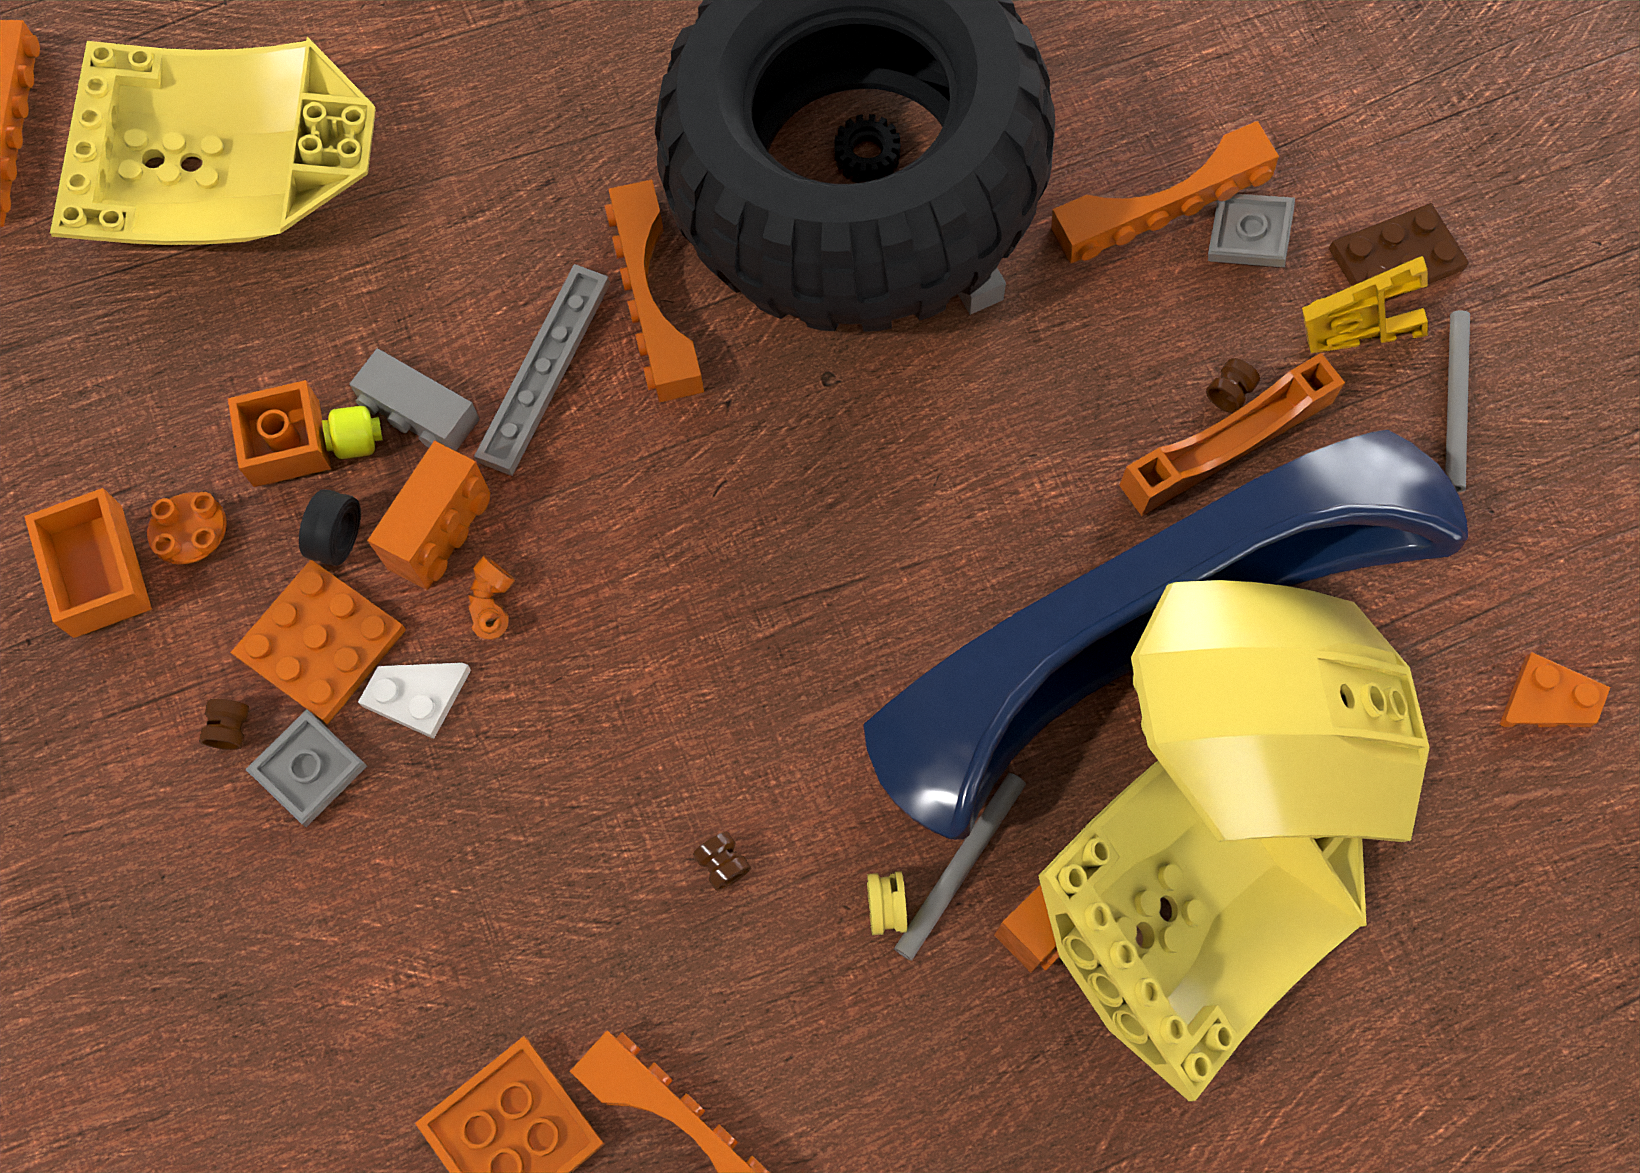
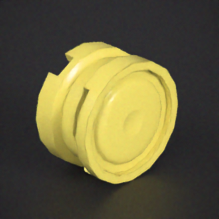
(887, 903)

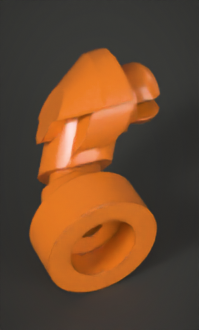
(487, 615)

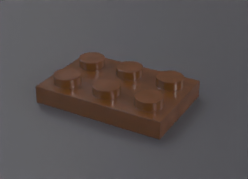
(1397, 242)

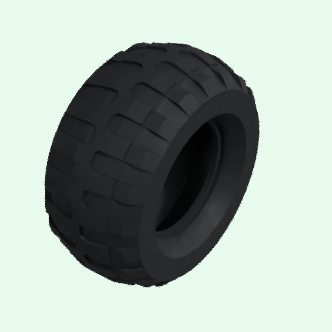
(875, 244)

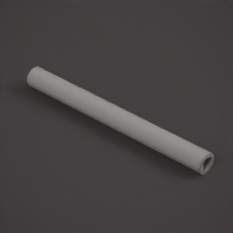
(1458, 399)
(959, 866)

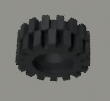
(863, 131)

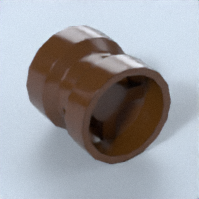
(1234, 383)
(224, 724)
(722, 862)

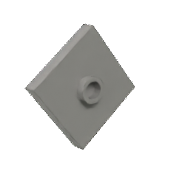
(1252, 230)
(306, 768)

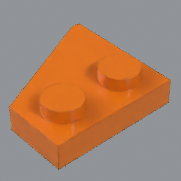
(1553, 696)

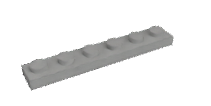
(542, 370)

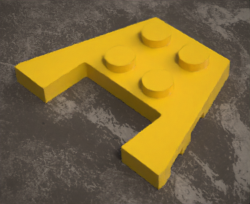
(1360, 310)

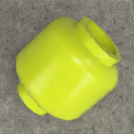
(351, 432)

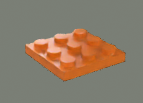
(318, 641)
(511, 1120)

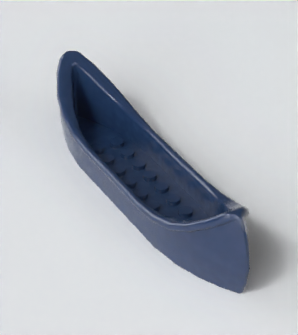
(1313, 517)

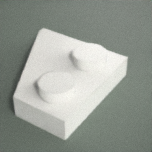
(415, 694)

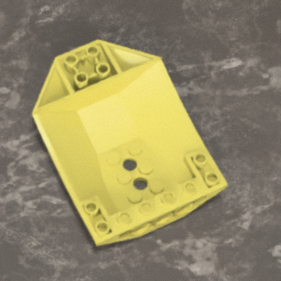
(268, 122)
(1252, 719)
(1238, 934)

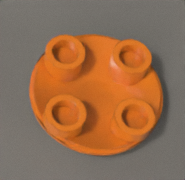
(186, 527)

